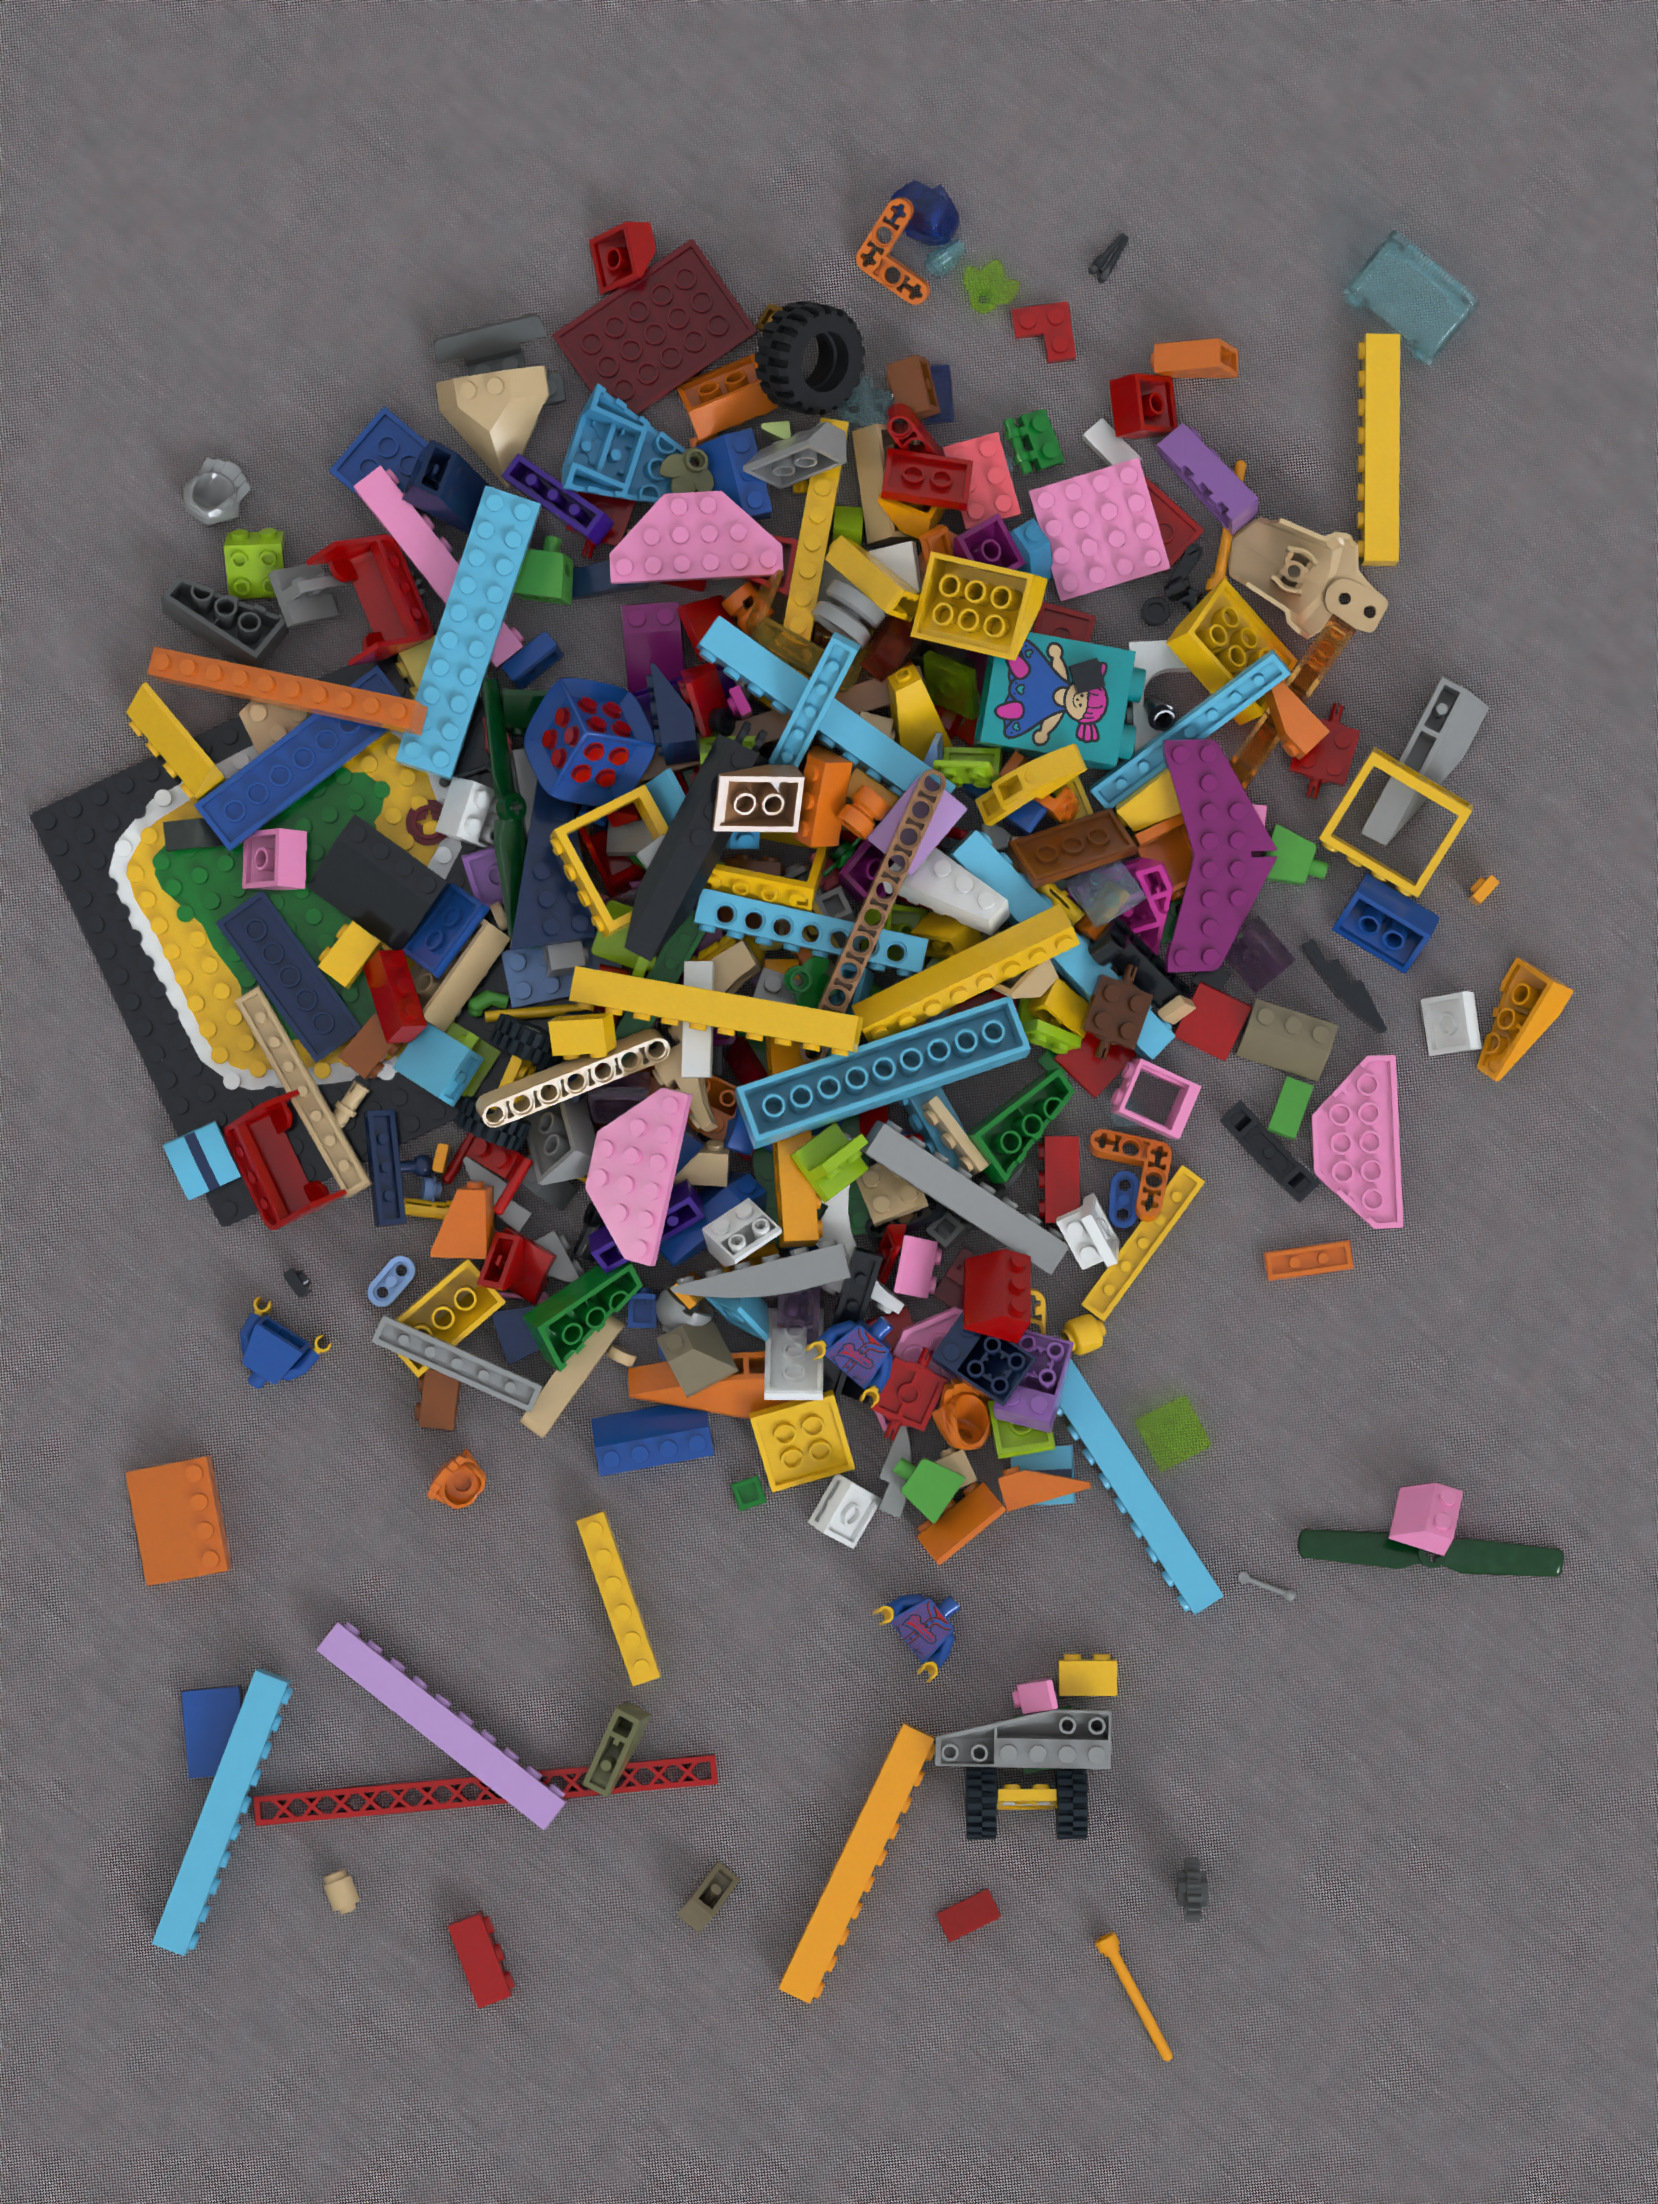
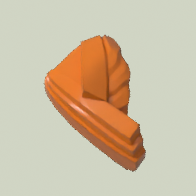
(963, 1416)
(457, 1481)

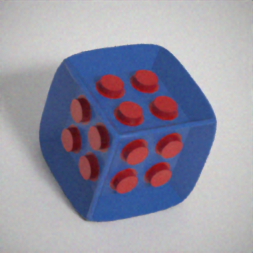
(589, 741)

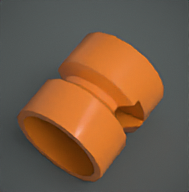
(735, 604)
(864, 811)

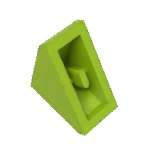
(848, 523)

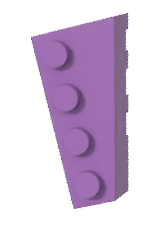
(1209, 478)

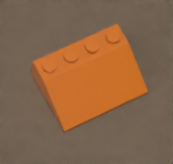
(178, 1520)

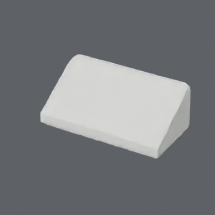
(1107, 446)

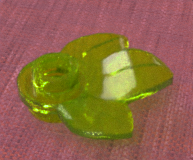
(991, 283)

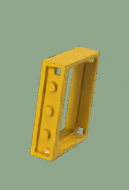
(1420, 784)
(574, 868)
(771, 887)

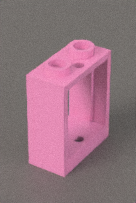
(1180, 1110)

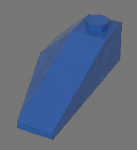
(715, 1202)

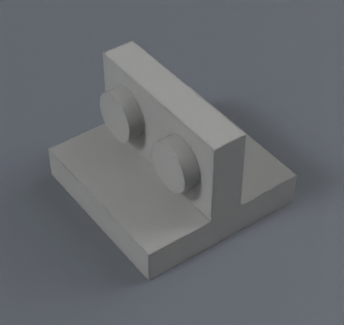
(305, 594)

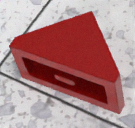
(503, 1262)

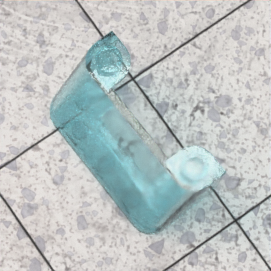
(1412, 296)

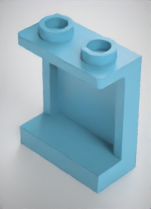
(439, 1064)

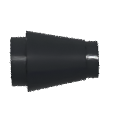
(1159, 714)

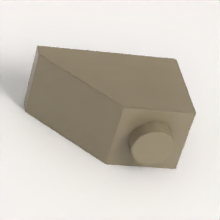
(708, 1897)

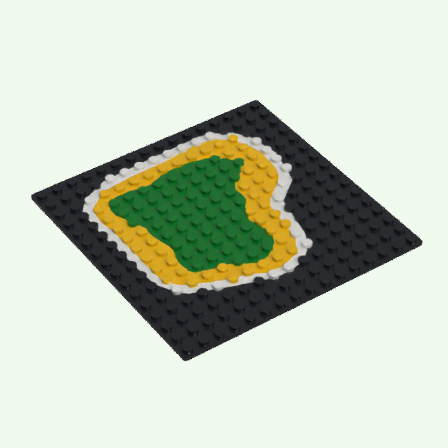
(178, 975)

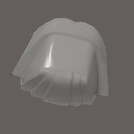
(216, 491)

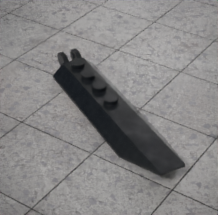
(687, 850)

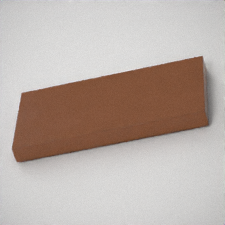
(1072, 848)

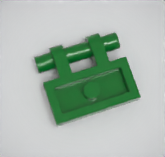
(1039, 438)

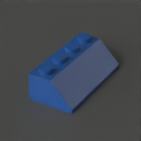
(650, 1438)

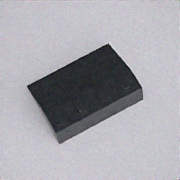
(377, 884)

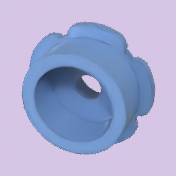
(430, 1188)

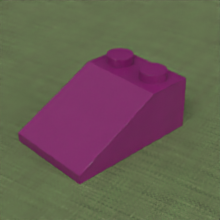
(650, 637)

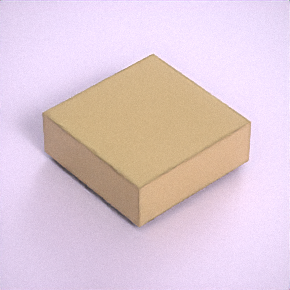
(1176, 1009)

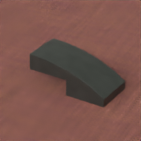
(189, 835)

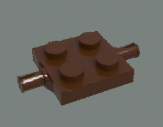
(1116, 1012)

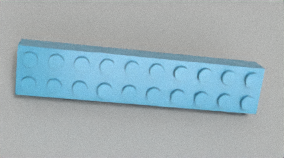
(469, 630)
(882, 1072)

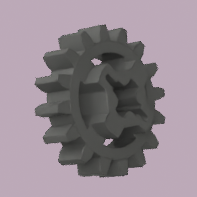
(1192, 1889)

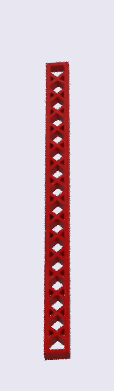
(465, 1802)

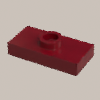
(745, 1062)

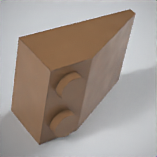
(759, 799)

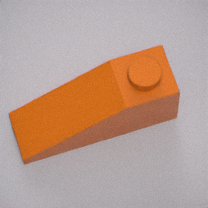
(1294, 722)
(1032, 1487)

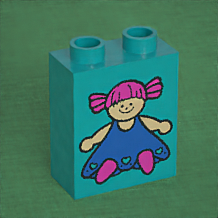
(1035, 708)

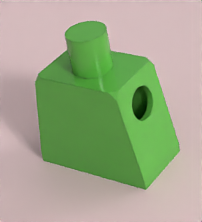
(546, 575)
(1294, 858)
(928, 1485)

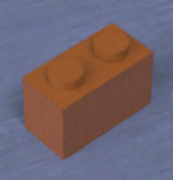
(913, 386)
(369, 1050)
(438, 1402)

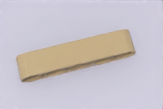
(565, 1384)

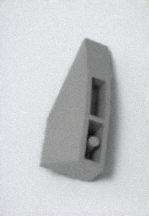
(1432, 750)
(774, 1276)
(1033, 1741)

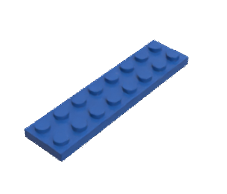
(289, 769)

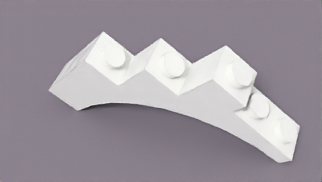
(837, 1227)

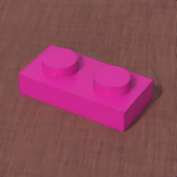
(738, 704)

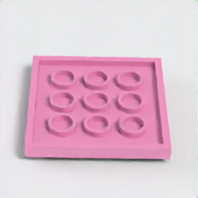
(1100, 529)

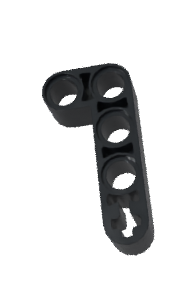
(1122, 947)

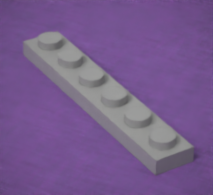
(456, 1363)

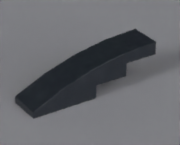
(1352, 995)

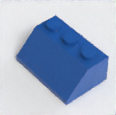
(726, 461)
(1386, 923)

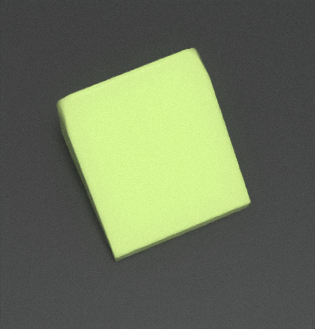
(776, 430)

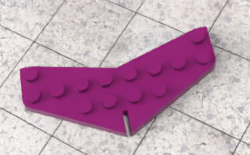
(1222, 872)

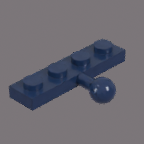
(387, 1168)

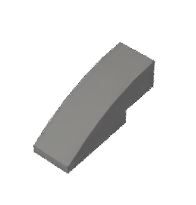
(515, 1214)
(893, 1499)

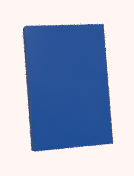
(445, 930)
(208, 1726)

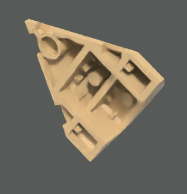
(495, 412)

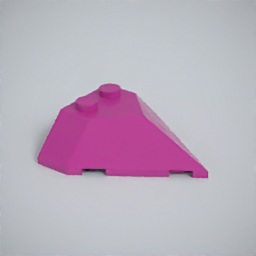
(1149, 916)

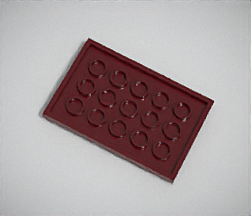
(656, 330)

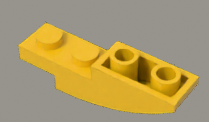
(1030, 781)

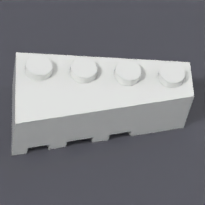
(953, 892)

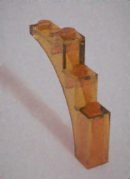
(1302, 683)

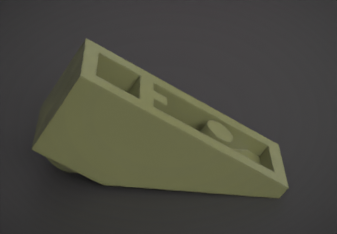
(616, 1747)

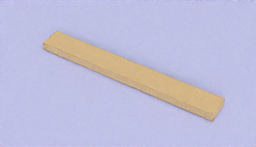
(310, 1103)

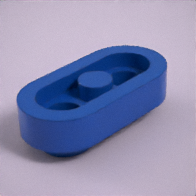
(1123, 1199)

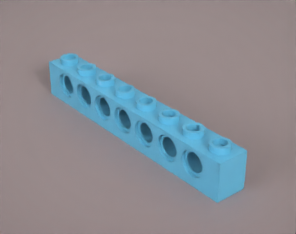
(710, 901)

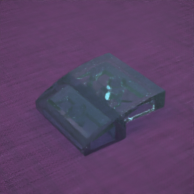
(1105, 892)

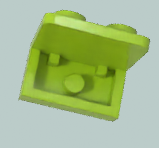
(251, 559)
(970, 765)
(613, 946)
(1046, 1034)

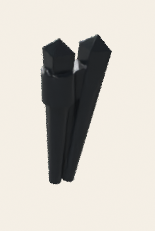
(1107, 260)

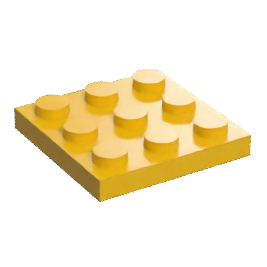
(801, 1441)

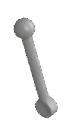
(1289, 1595)

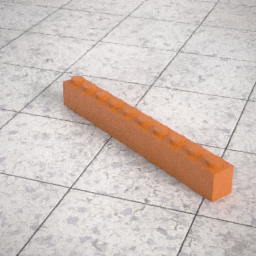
(287, 691)

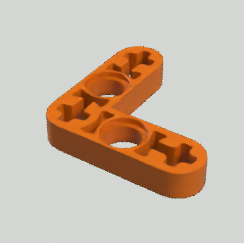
(884, 260)
(1144, 1158)

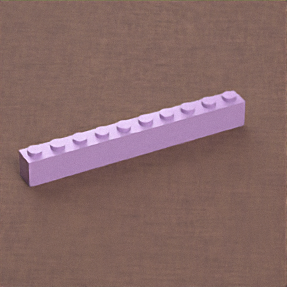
(442, 1725)

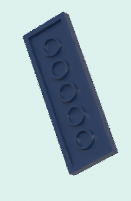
(289, 976)

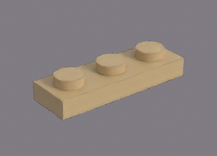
(953, 1136)

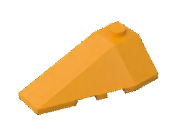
(1526, 1010)

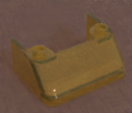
(788, 645)

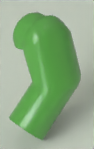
(485, 999)

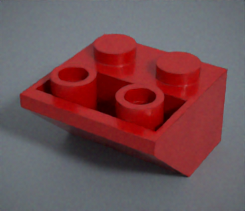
(704, 693)

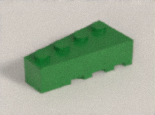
(1019, 1122)
(579, 1310)

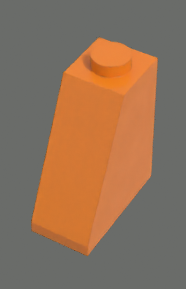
(1195, 359)
(468, 1224)

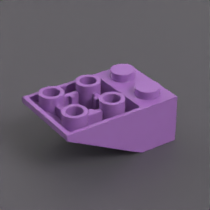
(1040, 1391)

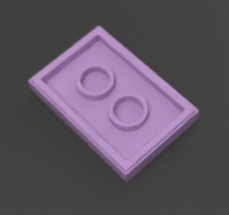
(944, 818)

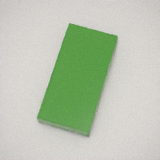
(1290, 1108)

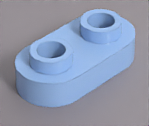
(392, 1281)

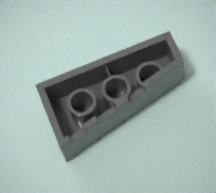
(232, 626)

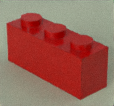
(394, 996)
(1059, 1176)
(481, 1958)

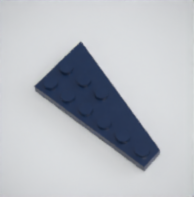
(547, 900)

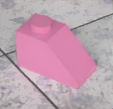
(1035, 1696)

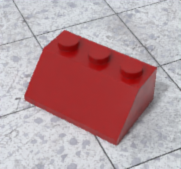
(997, 1294)

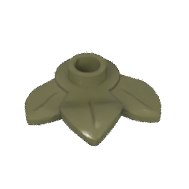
(685, 476)

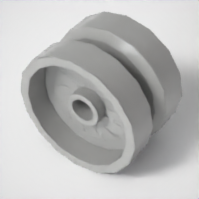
(848, 613)

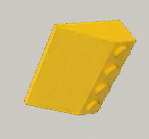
(977, 606)
(1223, 640)

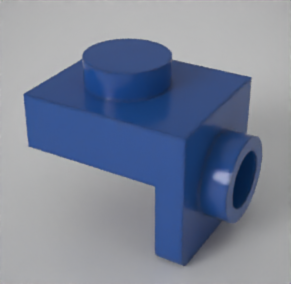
(642, 1309)

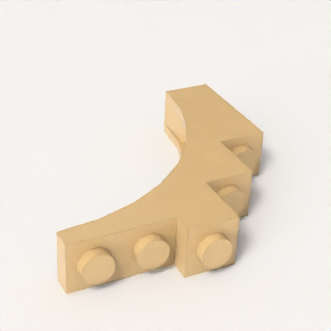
(732, 970)

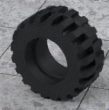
(782, 354)

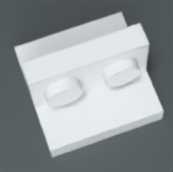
(1451, 1023)
(1090, 1234)
(844, 1511)

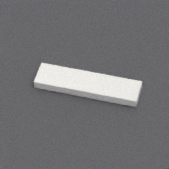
(697, 1044)

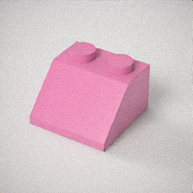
(275, 860)
(916, 1267)
(1426, 1516)

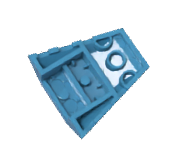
(616, 452)

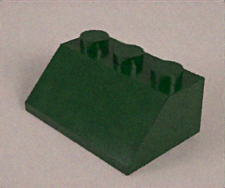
(520, 708)

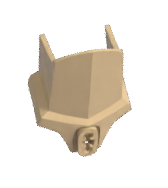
(1304, 574)

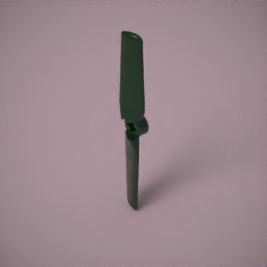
(508, 831)
(1462, 1556)

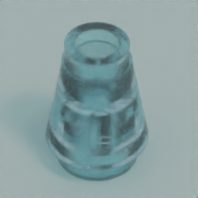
(944, 258)

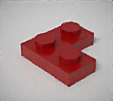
(1050, 321)

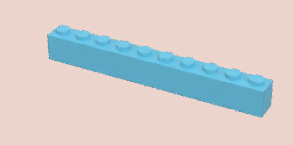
(784, 687)
(1075, 965)
(1136, 1494)
(221, 1812)

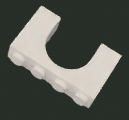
(1157, 660)

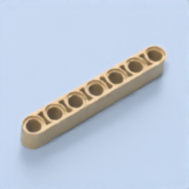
(559, 1074)

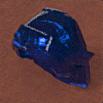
(934, 213)

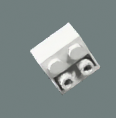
(469, 813)
(739, 1233)

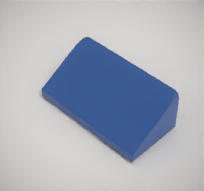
(532, 660)

